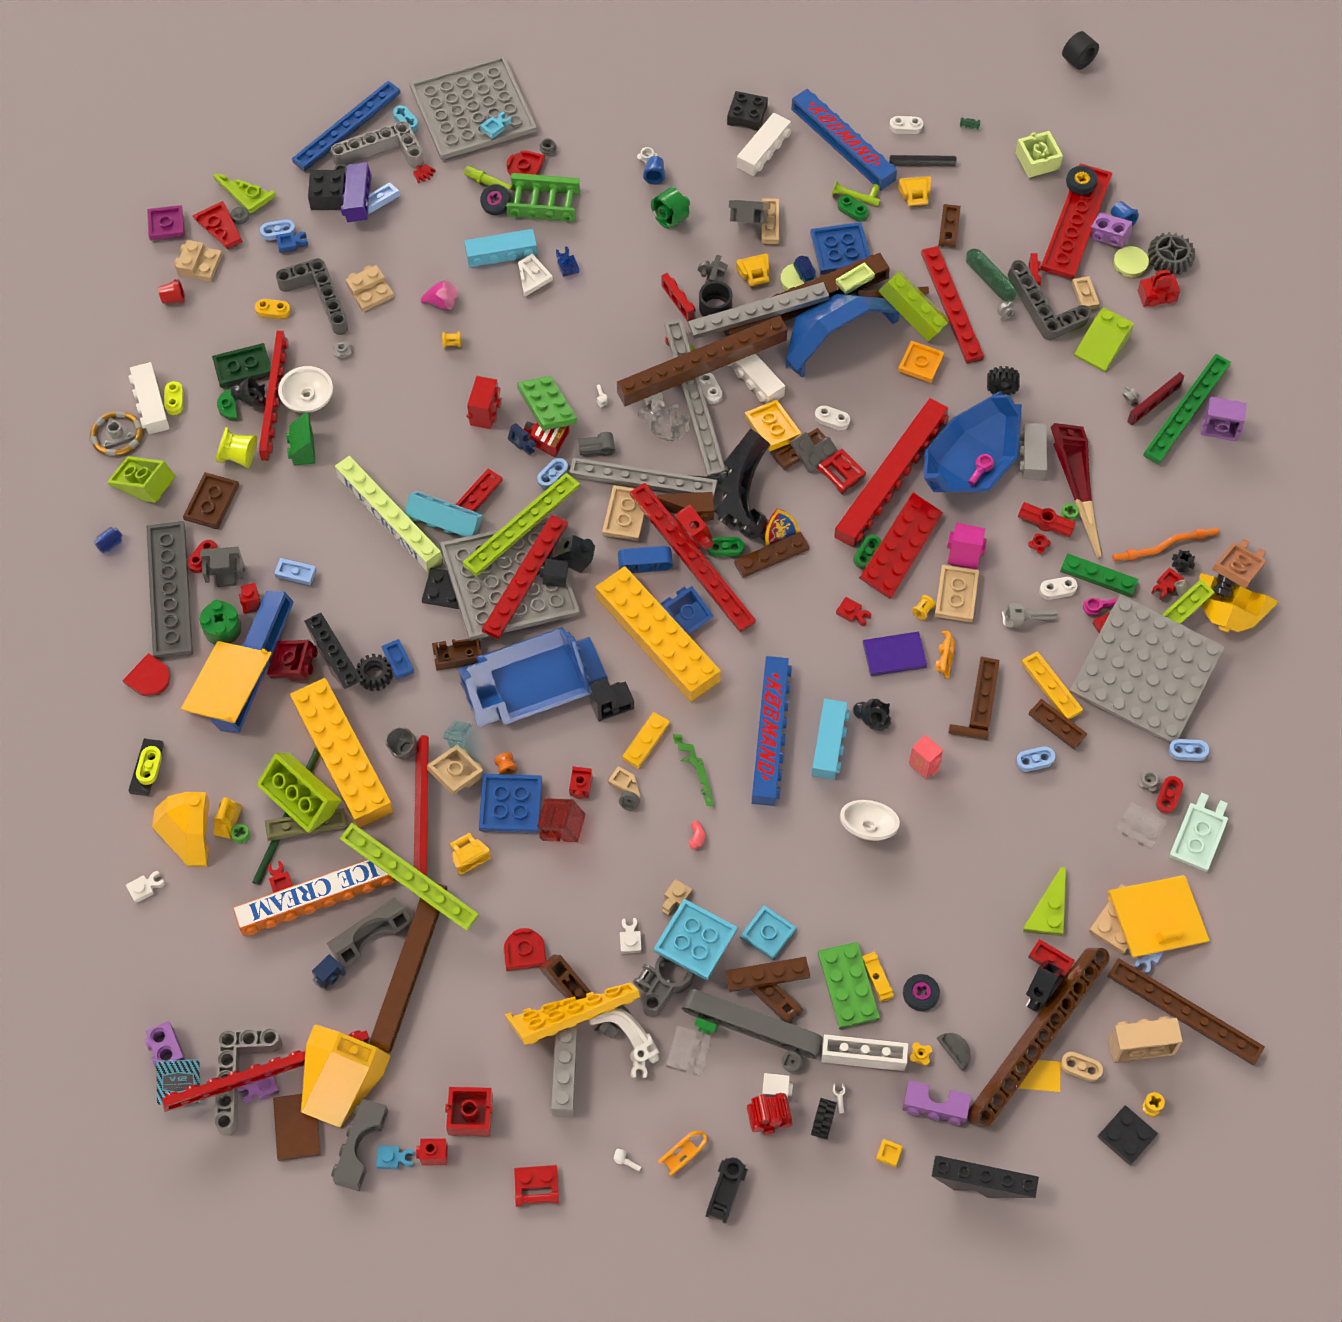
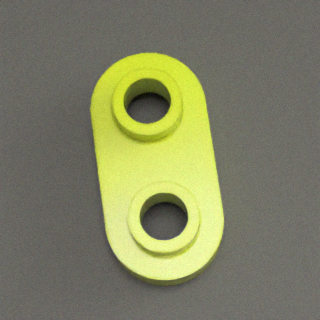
(173, 396)
(148, 766)

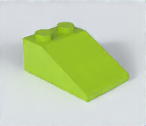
(1104, 339)
(142, 478)

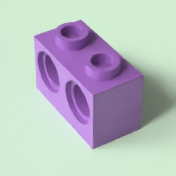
(1111, 230)
(168, 1046)

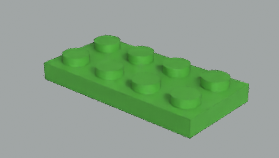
(546, 403)
(848, 985)

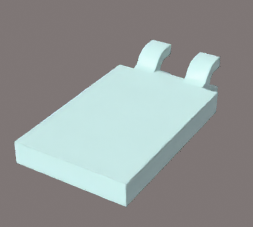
(1199, 834)

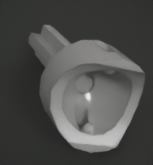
(1018, 614)

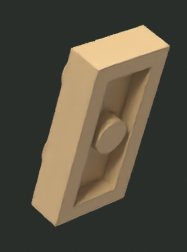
(1085, 292)

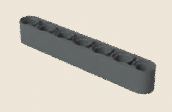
(752, 1023)

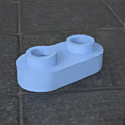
(271, 229)
(551, 474)
(1188, 749)
(1034, 759)

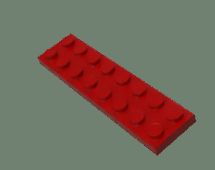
(1075, 228)

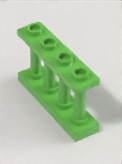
(538, 184)

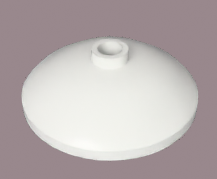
(305, 382)
(869, 820)

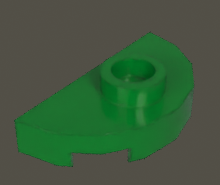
(227, 406)

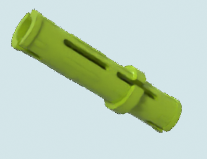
(482, 177)

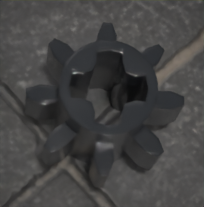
(1183, 561)

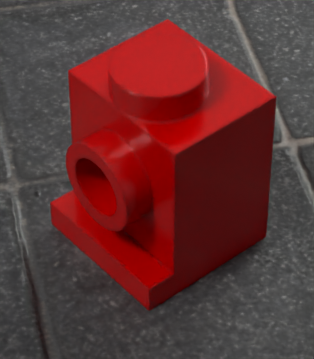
(249, 598)
(584, 777)

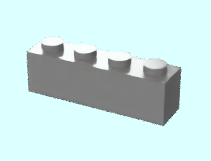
(564, 1072)

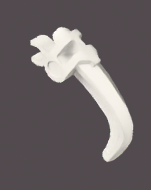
(643, 1044)

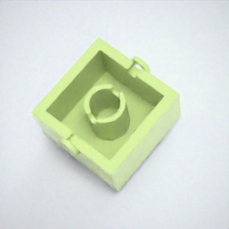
(1039, 154)

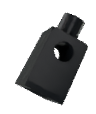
(575, 551)
(1045, 978)

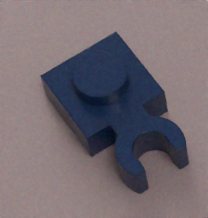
(520, 439)

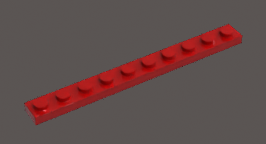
(692, 557)
(238, 1079)

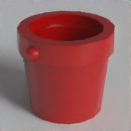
(172, 292)

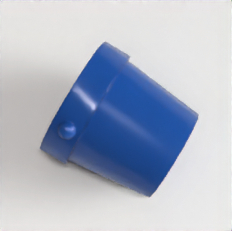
(654, 170)
(1125, 212)

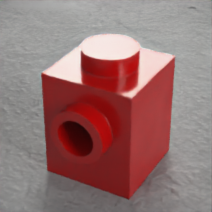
(432, 1151)

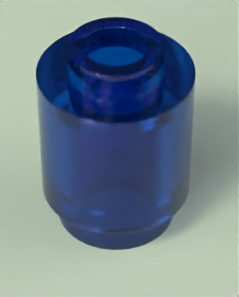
(804, 268)
(108, 539)

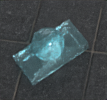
(457, 733)

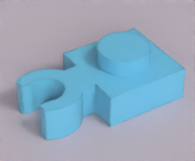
(494, 126)

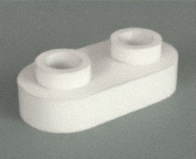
(906, 125)
(709, 386)
(832, 417)
(1059, 589)

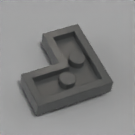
(811, 454)

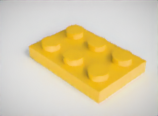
(773, 424)

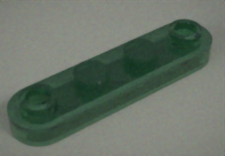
(991, 274)

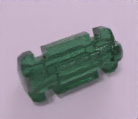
(970, 123)

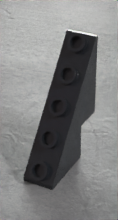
(332, 651)
(984, 1179)

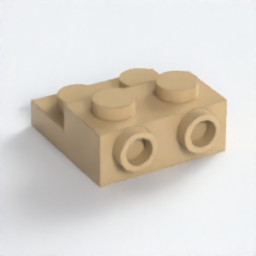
(197, 261)
(369, 287)
(455, 770)

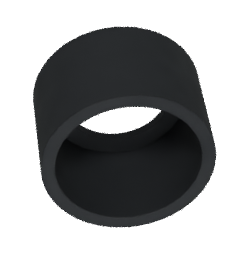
(1080, 50)
(714, 290)

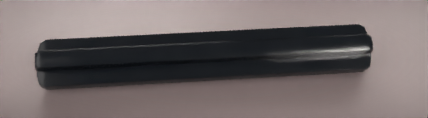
(923, 160)

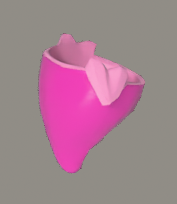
(441, 295)

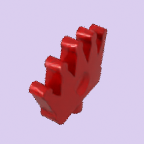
(423, 173)

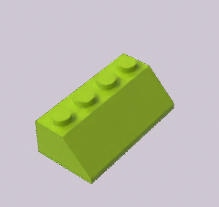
(914, 305)
(298, 791)

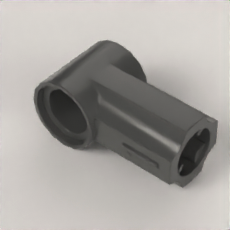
(601, 444)

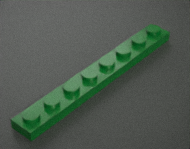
(1186, 409)

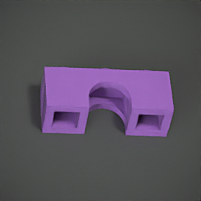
(953, 1110)

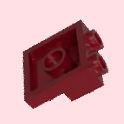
(292, 660)

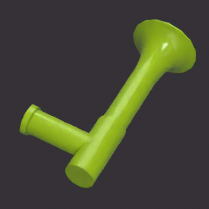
(870, 199)

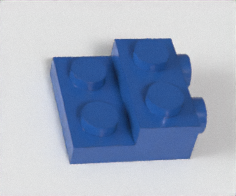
(687, 609)

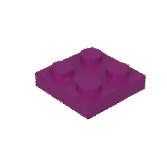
(165, 222)

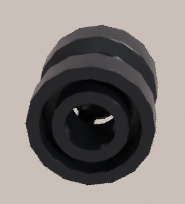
(1223, 586)

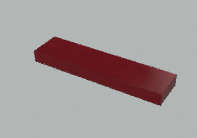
(1155, 399)

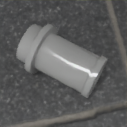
(1181, 587)

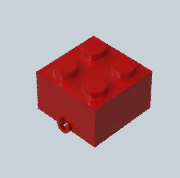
(484, 402)
(469, 1111)

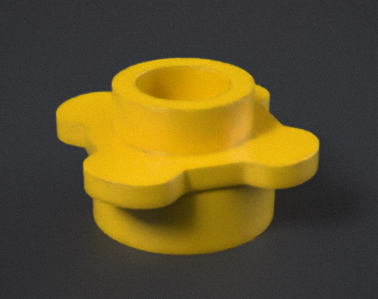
(920, 1059)

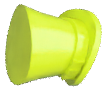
(237, 448)

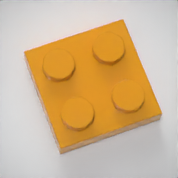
(921, 361)

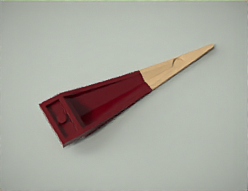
(1073, 454)

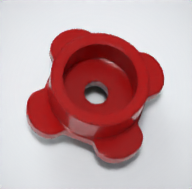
(1039, 538)

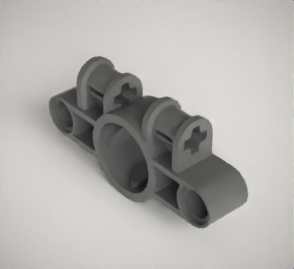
(657, 988)

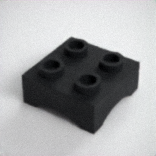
(747, 110)

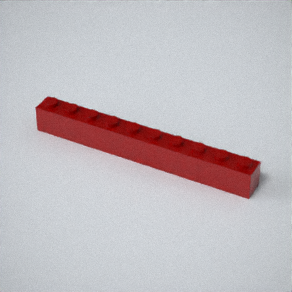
(891, 472)

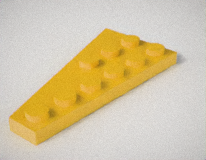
(568, 1012)

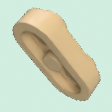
(1081, 1066)

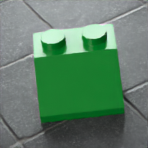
(301, 441)

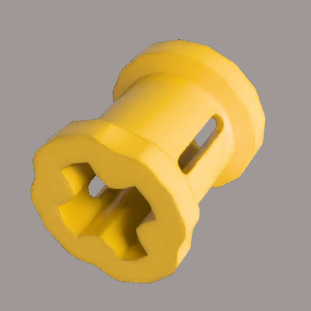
(447, 342)
(924, 607)
(1154, 1098)

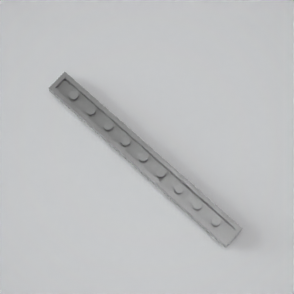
(696, 403)

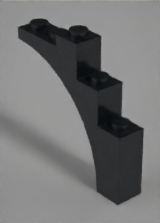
(737, 485)

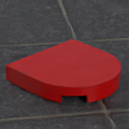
(525, 163)
(148, 677)
(524, 950)

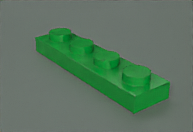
(1099, 575)

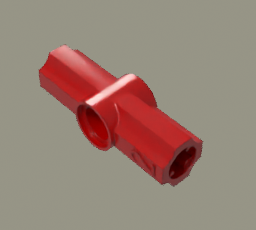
(1037, 516)

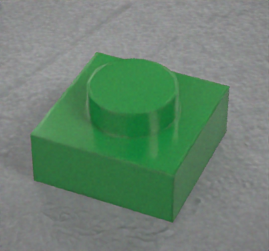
(706, 1026)

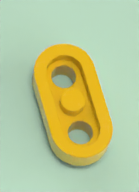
(271, 309)

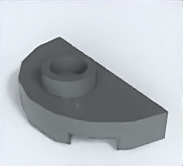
(956, 1048)

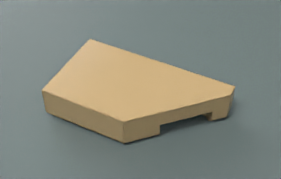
(624, 781)

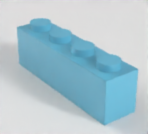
(500, 248)
(443, 515)
(829, 739)

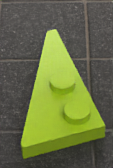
(247, 195)
(1049, 913)

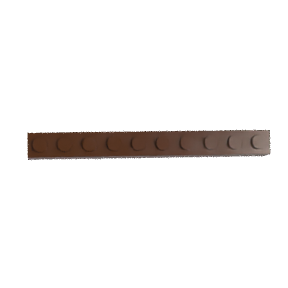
(874, 262)
(702, 361)

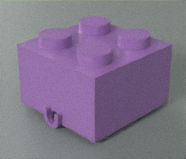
(1223, 419)

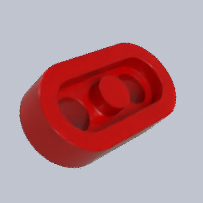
(197, 567)
(1169, 796)

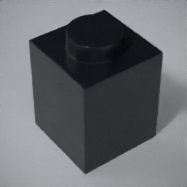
(554, 573)

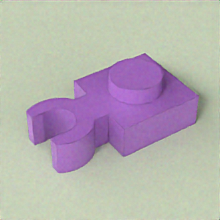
(262, 1088)

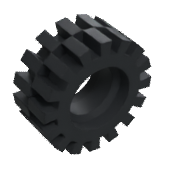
(1003, 380)
(372, 662)
(823, 1118)

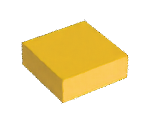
(889, 1153)

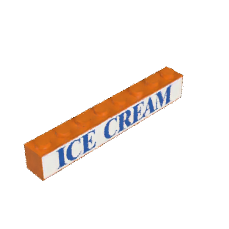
(310, 896)

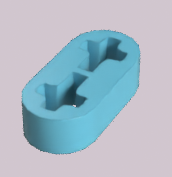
(408, 117)

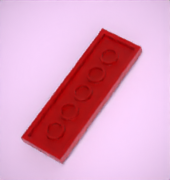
(901, 545)

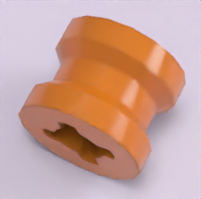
(505, 763)

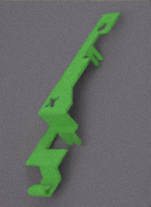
(694, 761)

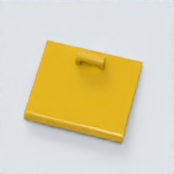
(226, 681)
(1158, 916)

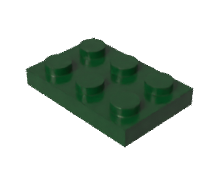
(242, 363)

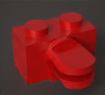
(1159, 289)

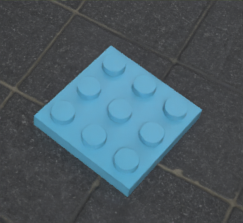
(695, 939)

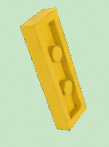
(646, 740)

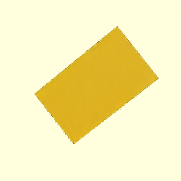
(1043, 1076)

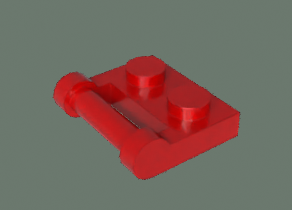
(845, 467)
(535, 1179)

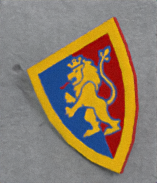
(780, 527)

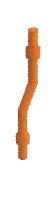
(1133, 554)

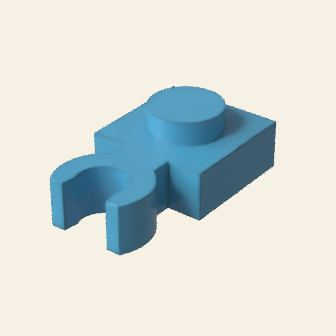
(390, 1156)

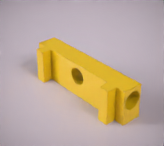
(880, 985)

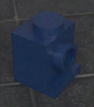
(327, 972)

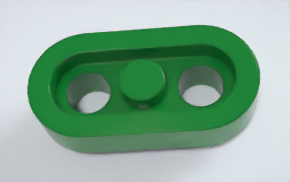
(850, 207)
(724, 547)
(865, 551)

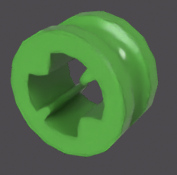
(1074, 510)
(242, 838)

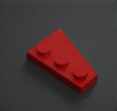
(219, 224)

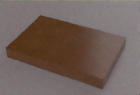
(211, 500)
(295, 1132)

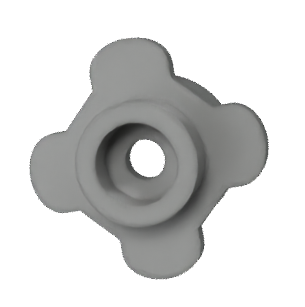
(1006, 310)
(339, 352)
(1131, 395)
(1149, 775)

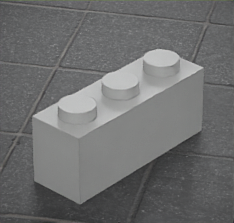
(1033, 451)

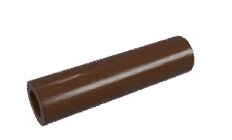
(968, 731)

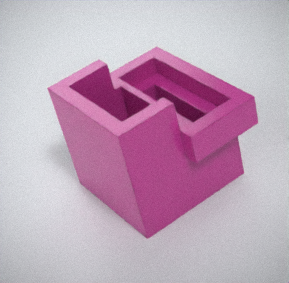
(966, 545)

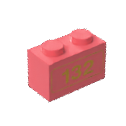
(926, 757)

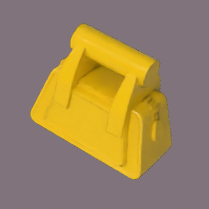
(915, 190)
(752, 268)
(226, 817)
(469, 855)

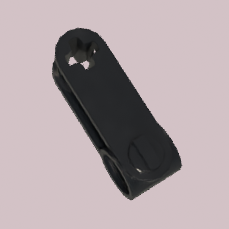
(726, 1189)

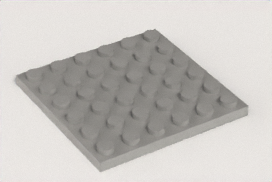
(464, 99)
(480, 594)
(1147, 669)

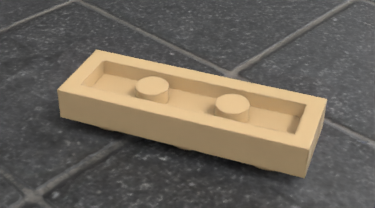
(770, 231)

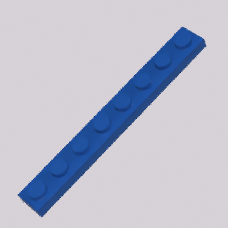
(346, 125)

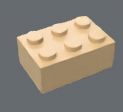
(1145, 1039)

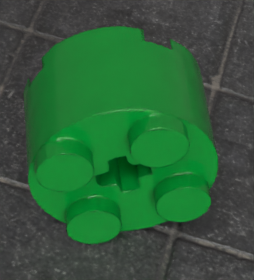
(670, 207)
(220, 622)

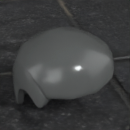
(401, 742)

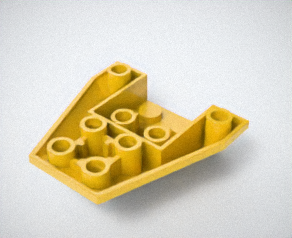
(338, 1074)

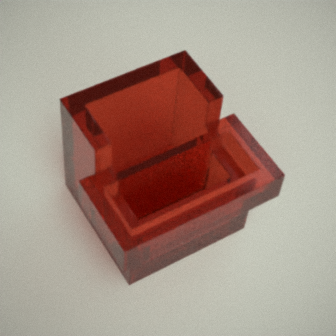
(560, 820)

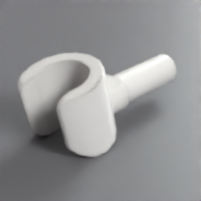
(602, 399)
(839, 1094)
(620, 1158)

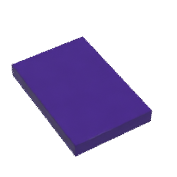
(894, 653)

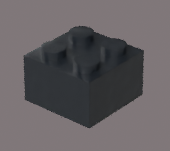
(326, 189)

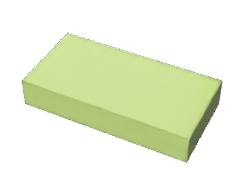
(855, 278)

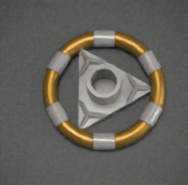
(116, 433)

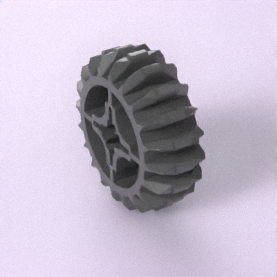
(1171, 253)

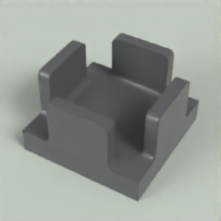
(749, 211)
(223, 564)

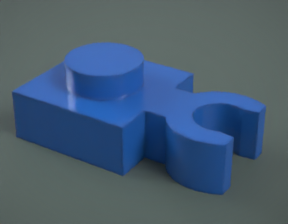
(288, 241)

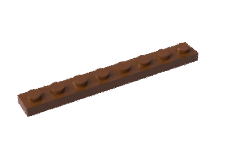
(1186, 1011)

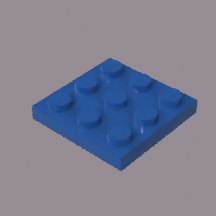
(839, 246)
(510, 803)

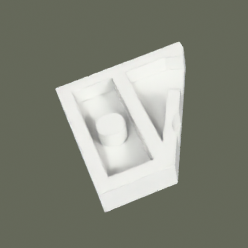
(533, 274)

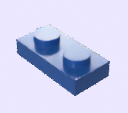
(398, 659)

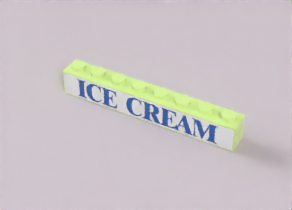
(388, 514)

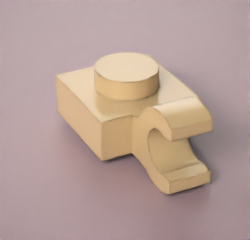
(675, 896)

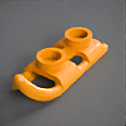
(947, 654)
(687, 1148)

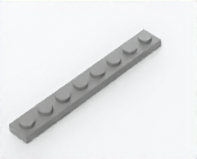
(758, 310)
(637, 476)

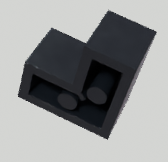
(610, 700)

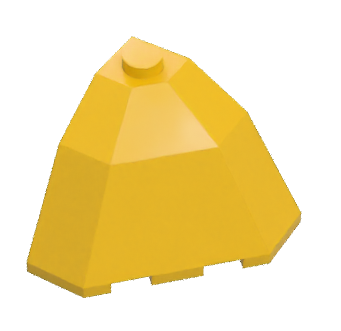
(1239, 611)
(183, 826)

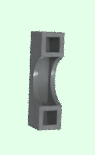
(349, 944)
(368, 1119)

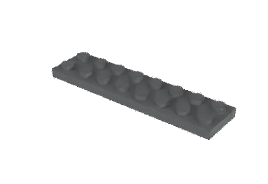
(169, 590)

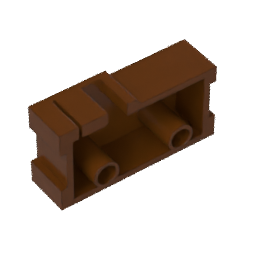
(456, 655)

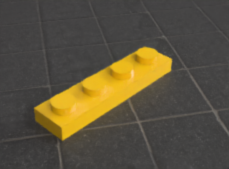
(1051, 685)

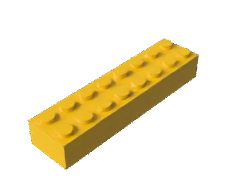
(658, 634)
(341, 753)

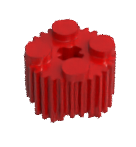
(769, 1113)

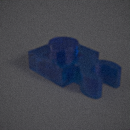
(566, 263)

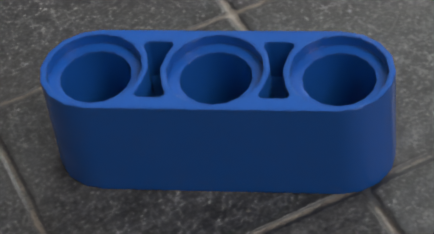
(646, 559)

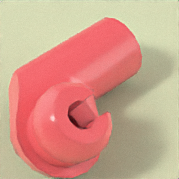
(699, 835)

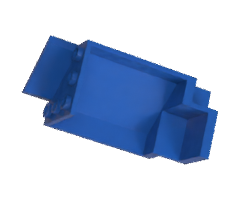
(530, 677)

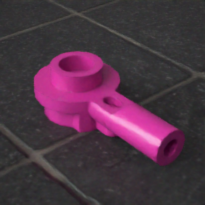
(984, 464)
(1094, 605)

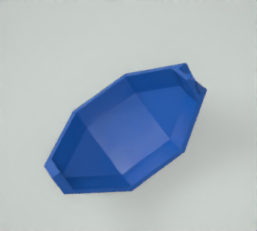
(819, 321)
(983, 429)

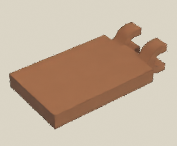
(1240, 564)

